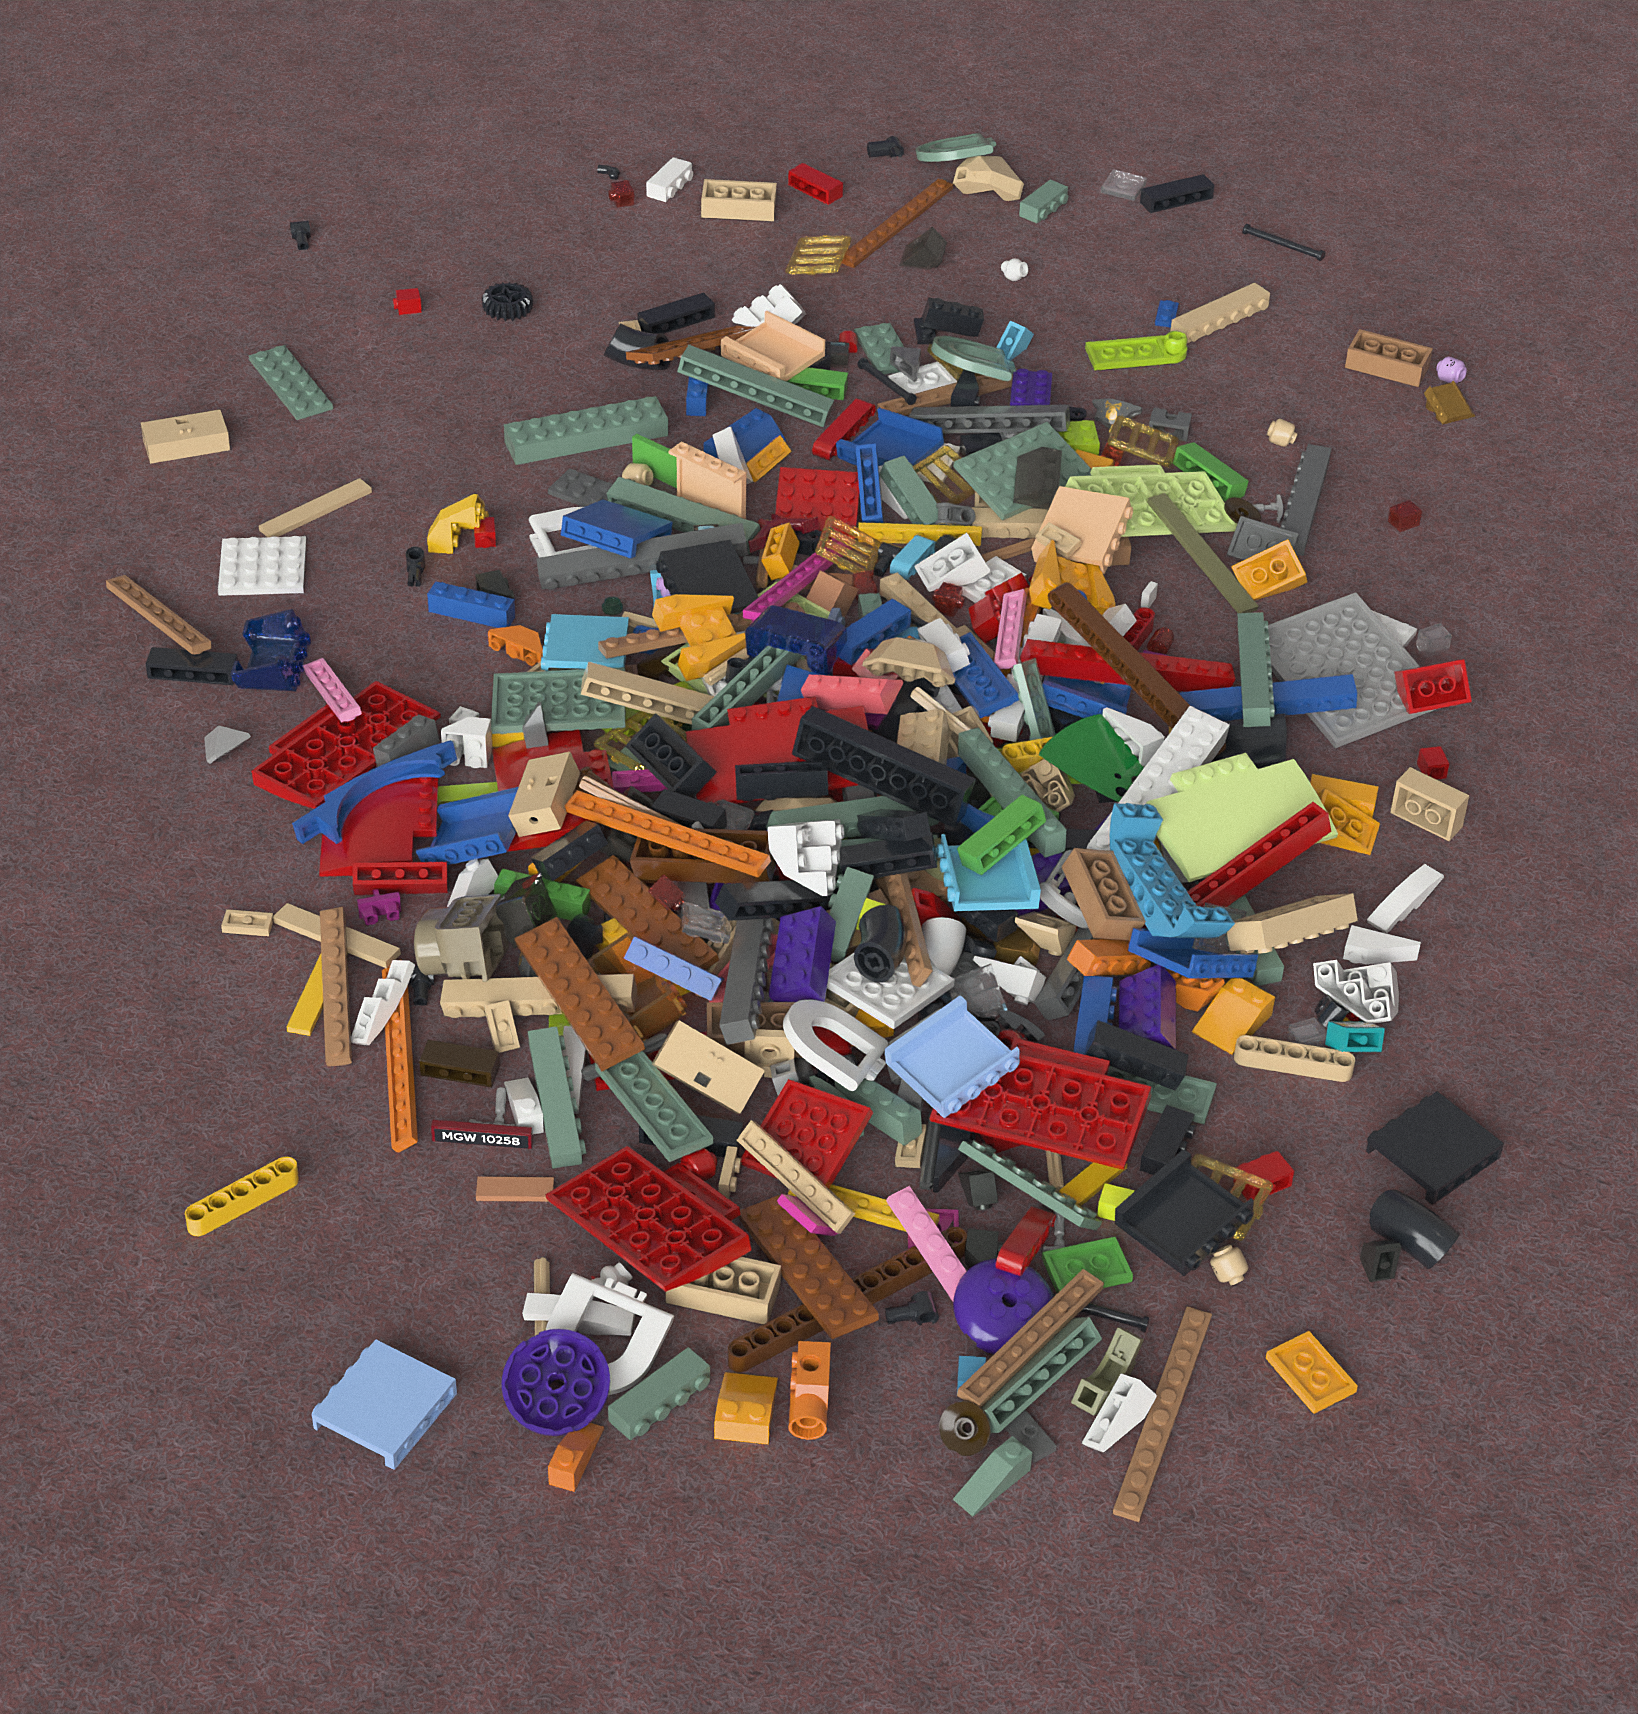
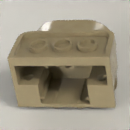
(461, 938)

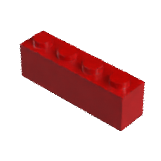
(400, 877)

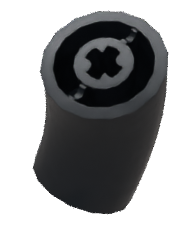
(629, 339)
(881, 943)
(1413, 1226)

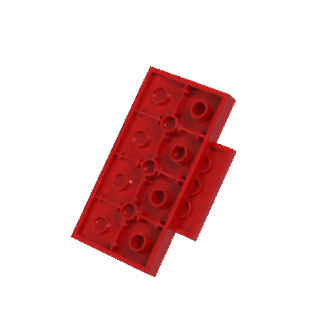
(758, 736)
(328, 752)
(510, 766)
(383, 826)
(1059, 1106)
(655, 1220)

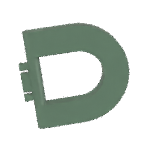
(955, 148)
(957, 352)

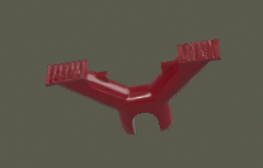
(761, 537)

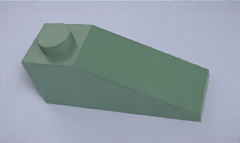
(995, 1476)

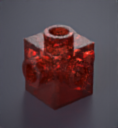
(950, 596)

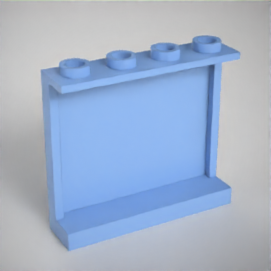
(950, 1058)
(385, 1402)

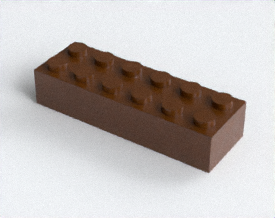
(653, 860)

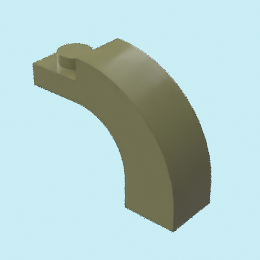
(1118, 1360)

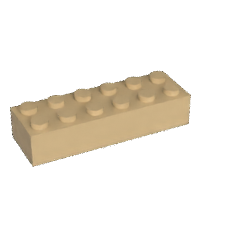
(1292, 923)

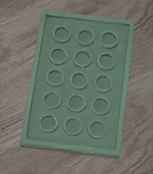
(994, 468)
(561, 699)

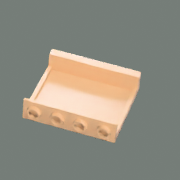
(775, 348)
(709, 480)
(1093, 519)

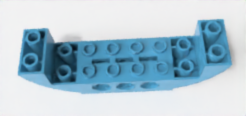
(1155, 886)

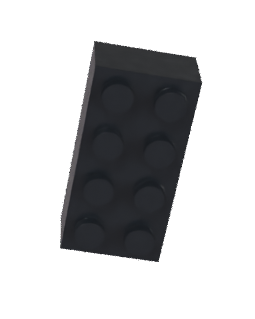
(670, 758)

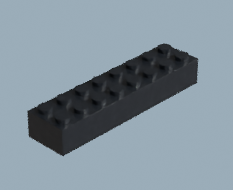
(884, 766)

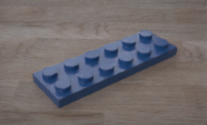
(983, 681)

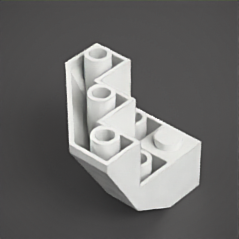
(778, 302)
(808, 852)
(1364, 991)

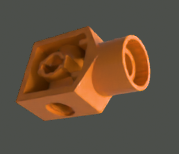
(809, 1390)

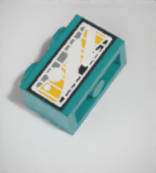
(1354, 1036)

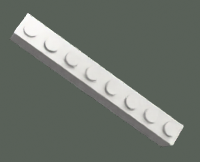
(1009, 720)

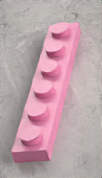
(1010, 629)
(332, 690)
(927, 1238)

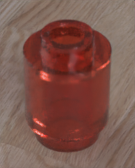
(1161, 641)

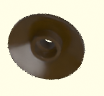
(1239, 507)
(953, 1428)

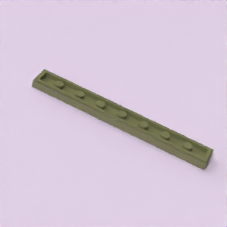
(1202, 554)

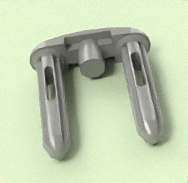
(1063, 906)

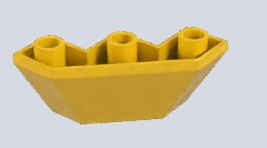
(450, 521)

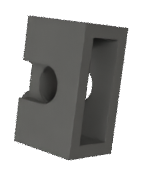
(1181, 422)

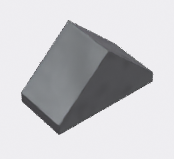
(906, 361)

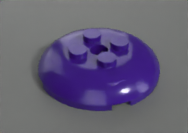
(980, 1305)
(552, 1357)

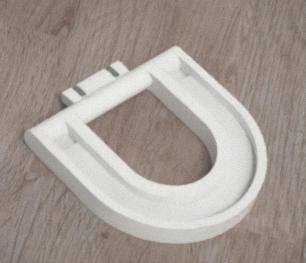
(546, 523)
(799, 1032)
(647, 1337)

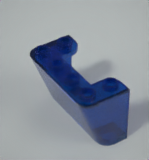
(798, 633)
(276, 655)

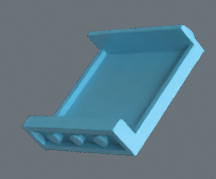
(574, 639)
(1004, 886)

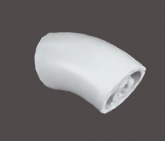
(944, 942)

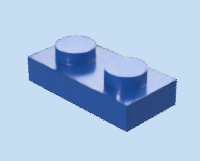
(1166, 312)

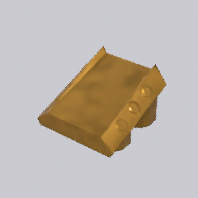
(1448, 403)
(1017, 945)

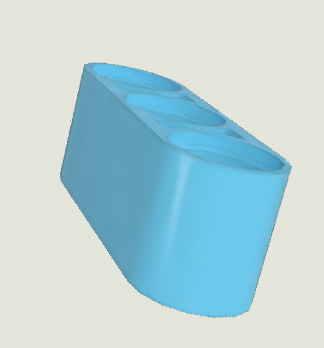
(913, 553)

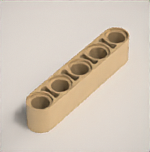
(1294, 1058)

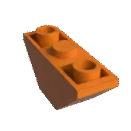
(519, 641)
(1195, 992)

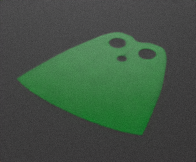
(1092, 755)

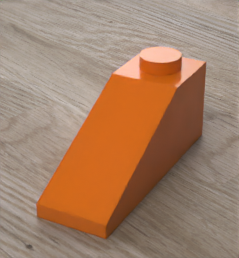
(573, 1456)

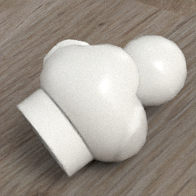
(1014, 269)
(617, 1273)

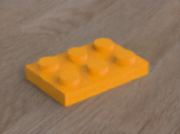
(1311, 1372)

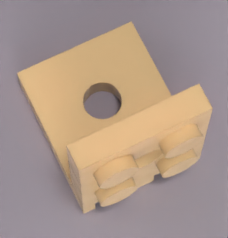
(764, 1040)

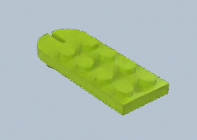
(1138, 351)

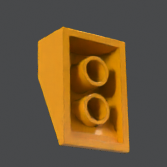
(1270, 571)
(1354, 828)
(1234, 1012)
(745, 1408)

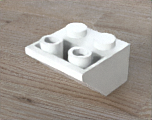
(472, 738)

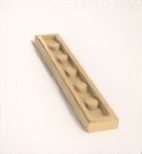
(315, 508)
(357, 942)
(796, 1177)

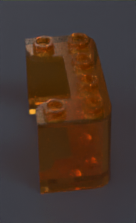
(655, 1000)

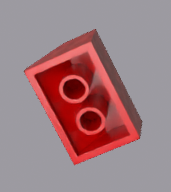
(1433, 686)

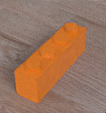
(1106, 957)

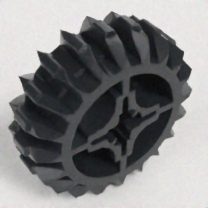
(507, 301)

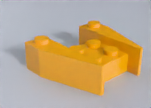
(1055, 570)
(705, 628)

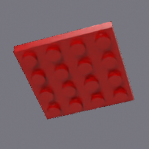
(820, 494)
(813, 1129)

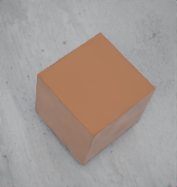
(832, 593)

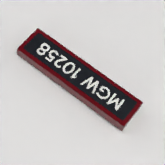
(482, 1134)

